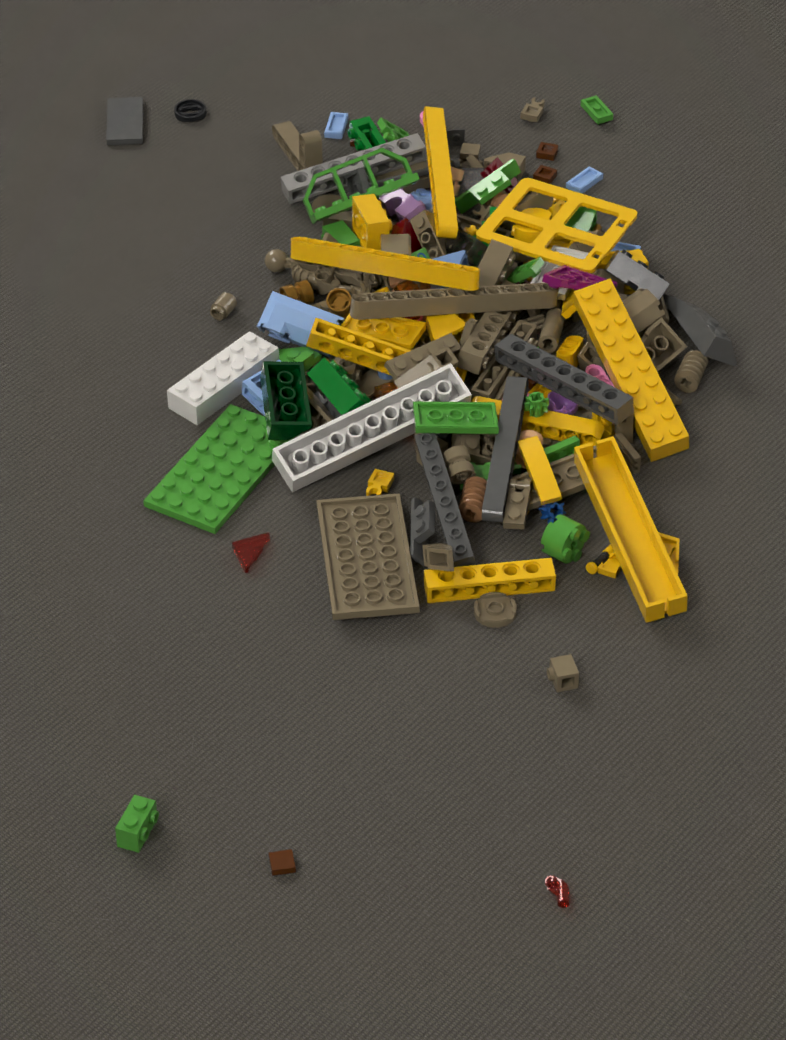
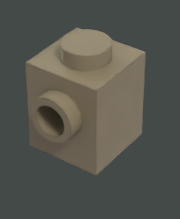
(563, 673)

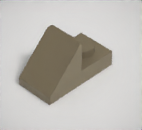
(589, 356)

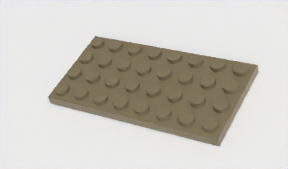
(367, 557)

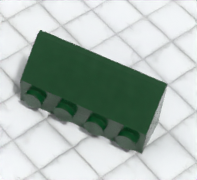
(285, 399)

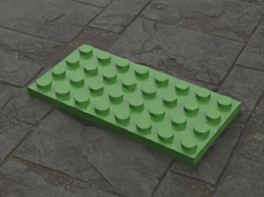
(217, 471)

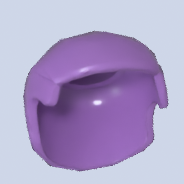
(561, 404)

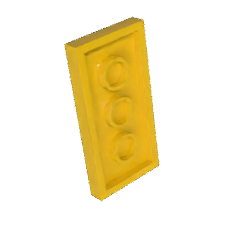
(396, 330)

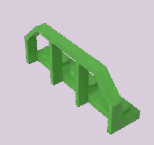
(346, 204)

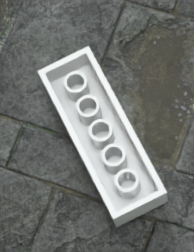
(220, 378)

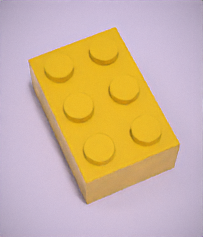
(369, 220)

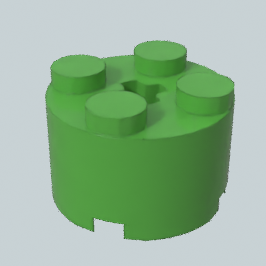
(564, 539)

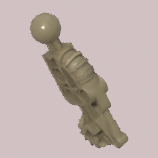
(321, 277)

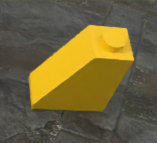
(443, 325)

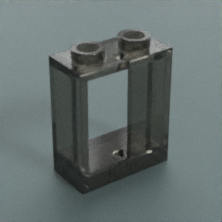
(476, 251)

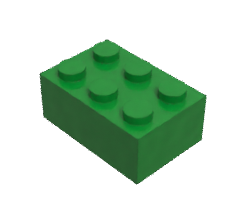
(337, 386)

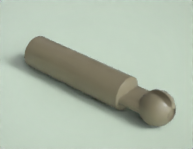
(552, 329)

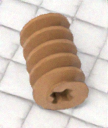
(472, 499)

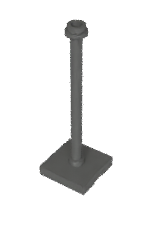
(358, 181)

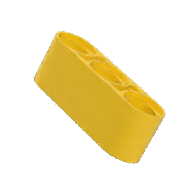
(570, 349)

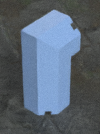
(292, 320)

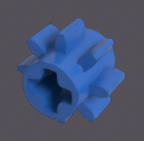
(545, 510)

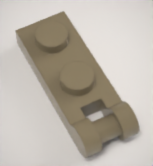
(517, 504)

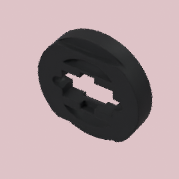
(190, 104)

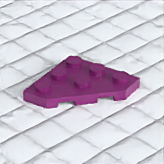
(571, 278)

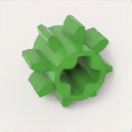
(536, 404)

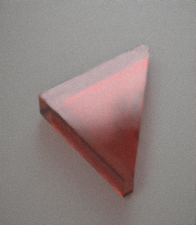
(249, 549)

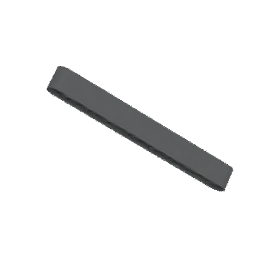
(505, 449)

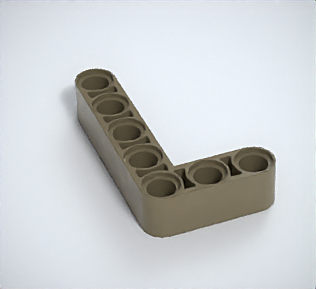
(302, 149)

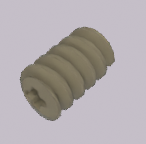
(691, 371)

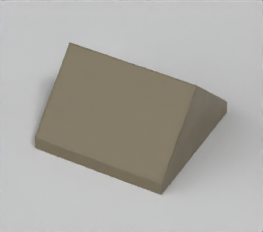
(396, 244)

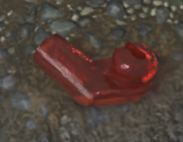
(558, 888)

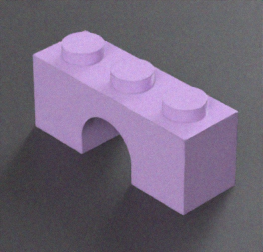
(402, 204)

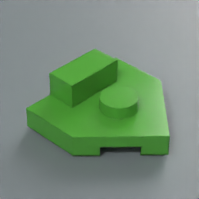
(300, 354)

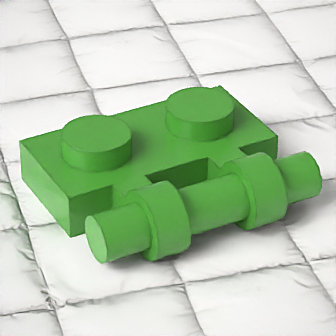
(390, 131)

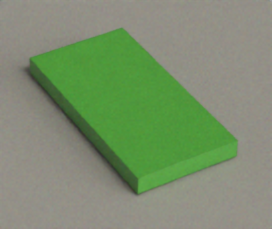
(455, 417)

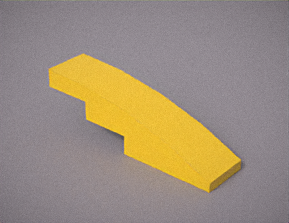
(539, 470)

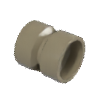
(458, 464)

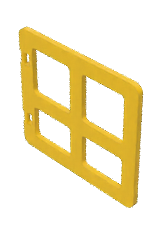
(556, 226)

